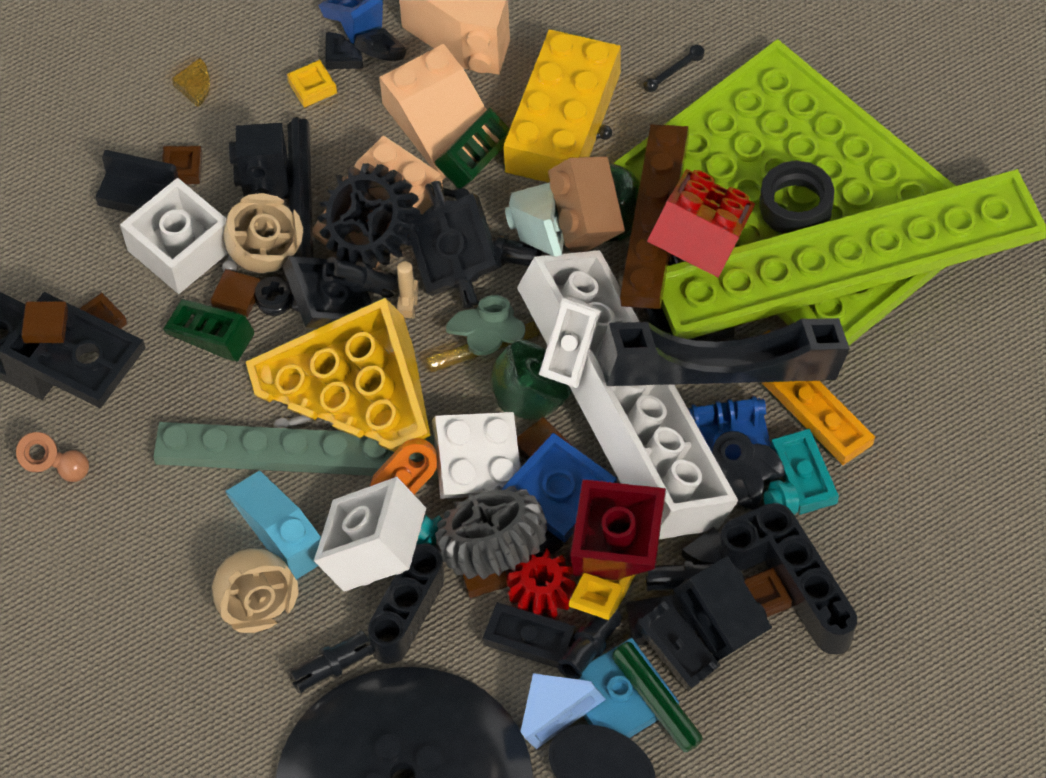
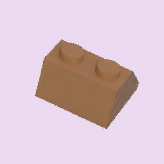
(586, 202)

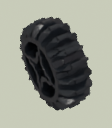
(342, 220)

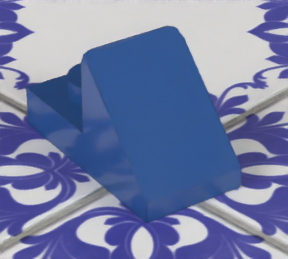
(355, 15)

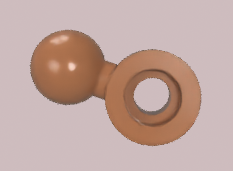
(70, 465)

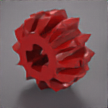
(542, 570)

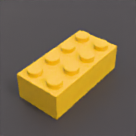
(562, 104)

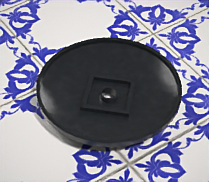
(407, 722)

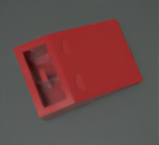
(702, 221)

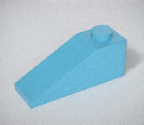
(277, 522)

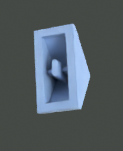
(555, 705)

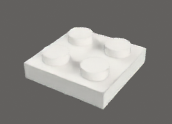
(474, 452)

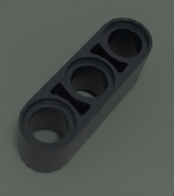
(406, 621)

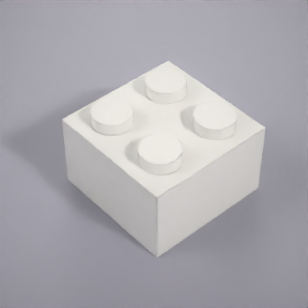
(176, 235)
(370, 534)

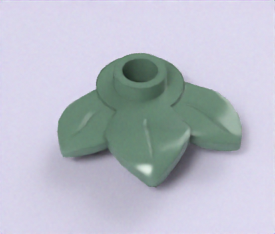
(487, 325)

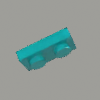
(806, 470)

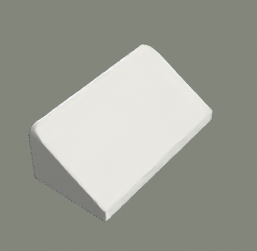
(570, 341)

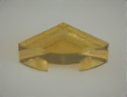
(194, 82)

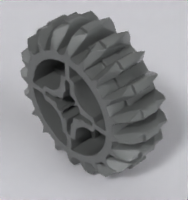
(491, 532)

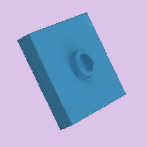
(624, 707)

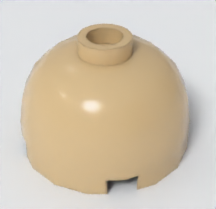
(262, 233)
(253, 589)

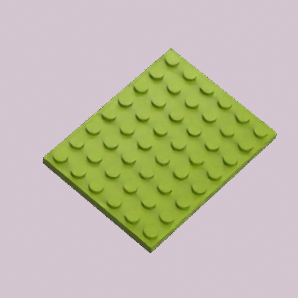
(788, 112)

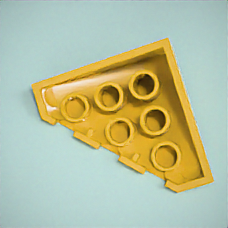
(350, 374)

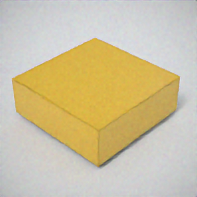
(311, 83)

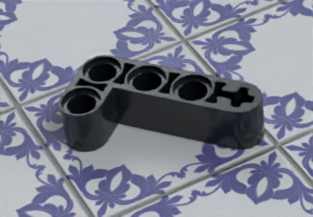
(798, 579)

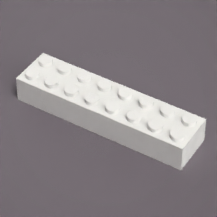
(639, 427)

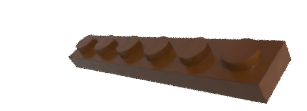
(661, 172)

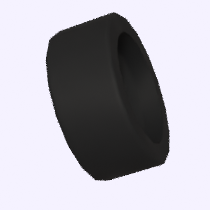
(798, 174)

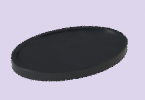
(597, 753)

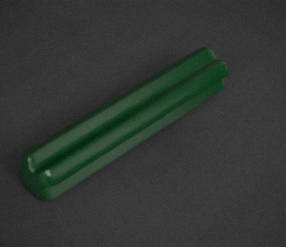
(657, 697)

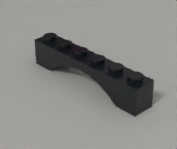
(647, 356)

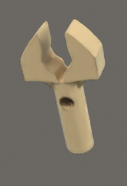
(407, 290)

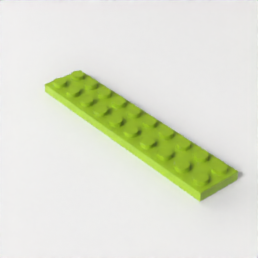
(853, 254)

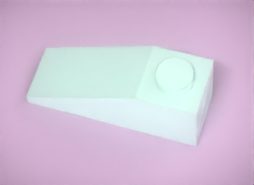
(536, 218)

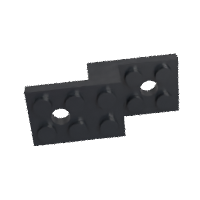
(44, 365)

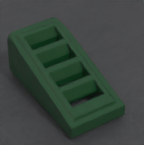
(458, 164)
(230, 340)

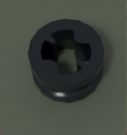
(266, 288)

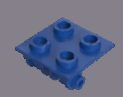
(740, 416)

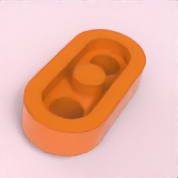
(411, 473)

